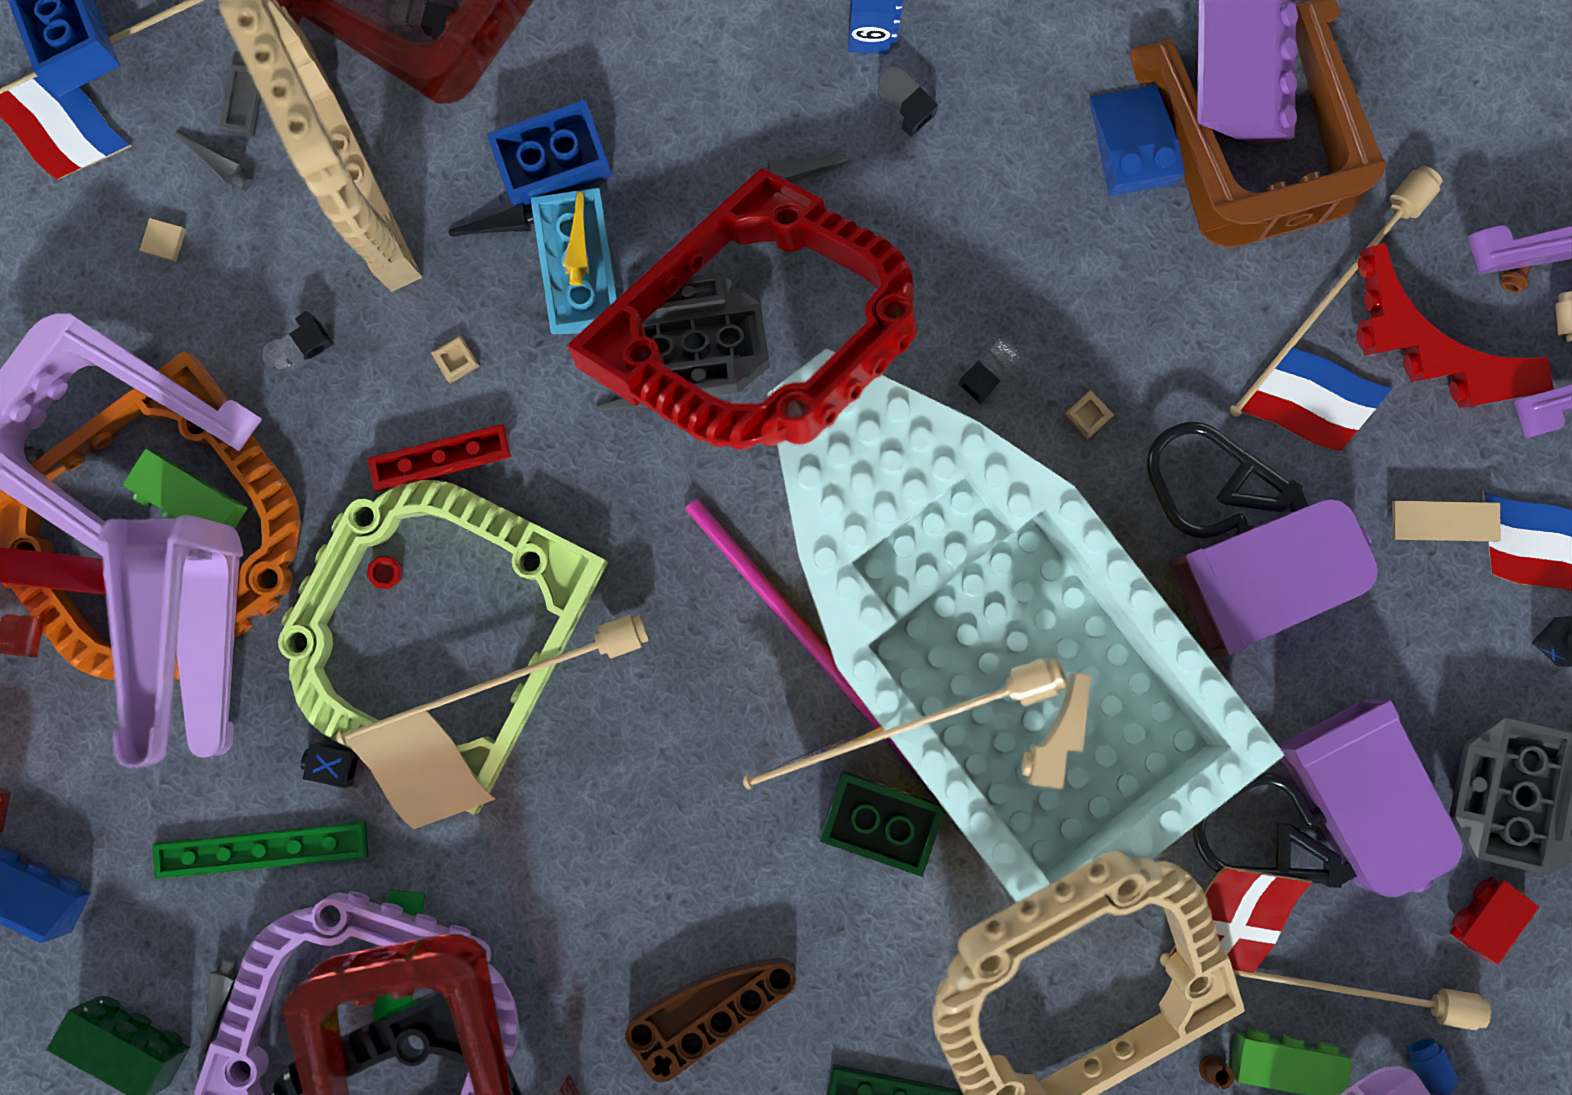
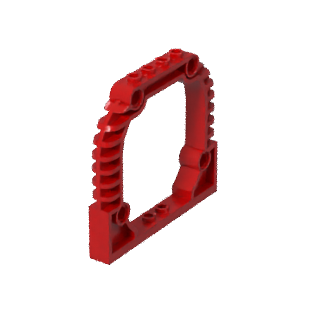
(760, 210)

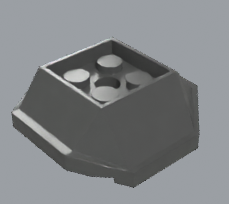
(711, 335)
(1484, 801)

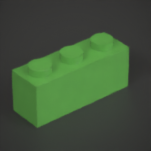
(179, 492)
(1289, 1064)

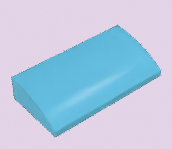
(572, 306)

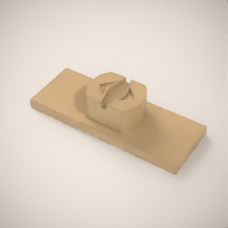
(1446, 521)

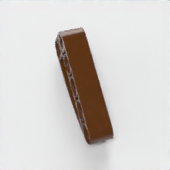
(692, 1010)

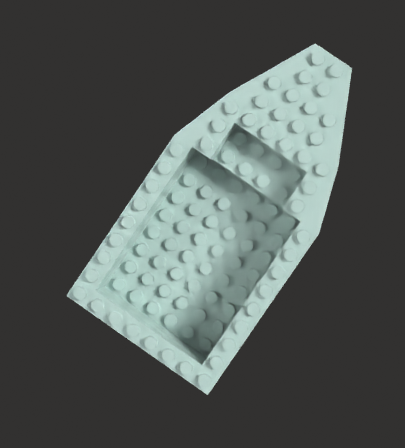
(964, 558)

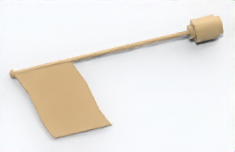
(420, 761)

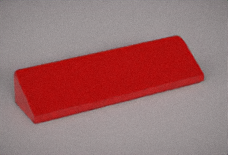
(440, 457)
(52, 571)

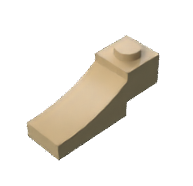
(1047, 761)

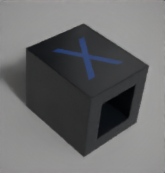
(1556, 641)
(329, 765)

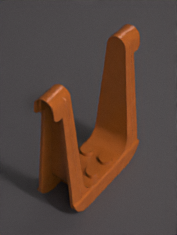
(1350, 147)

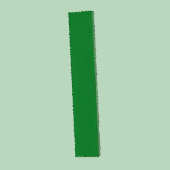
(260, 850)

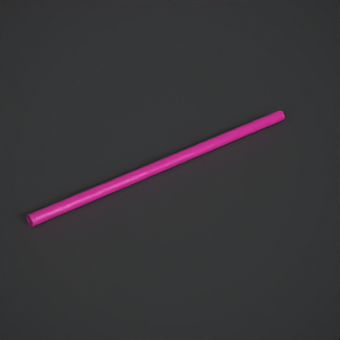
(782, 609)

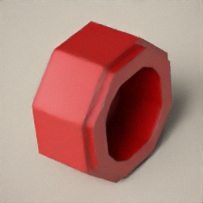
(385, 572)

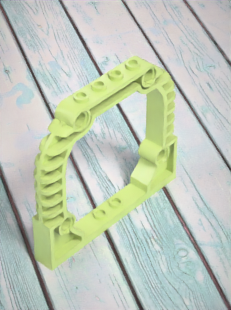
(564, 575)

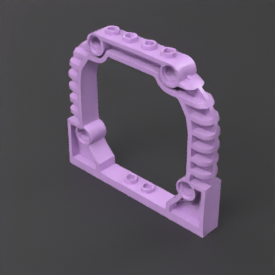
(270, 951)

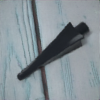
(510, 220)

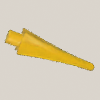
(576, 254)

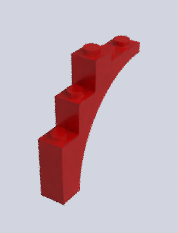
(1430, 353)

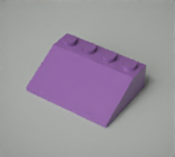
(1248, 69)

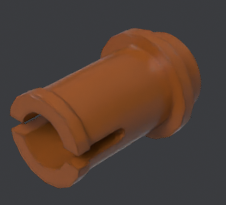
(1515, 279)

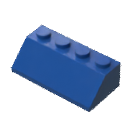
(37, 901)

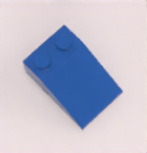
(1136, 140)

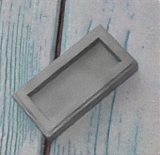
(240, 103)

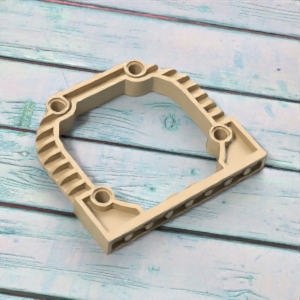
(319, 135)
(1196, 1002)

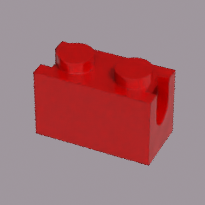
(1493, 919)

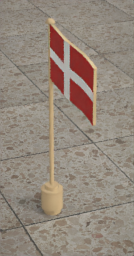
(1250, 915)

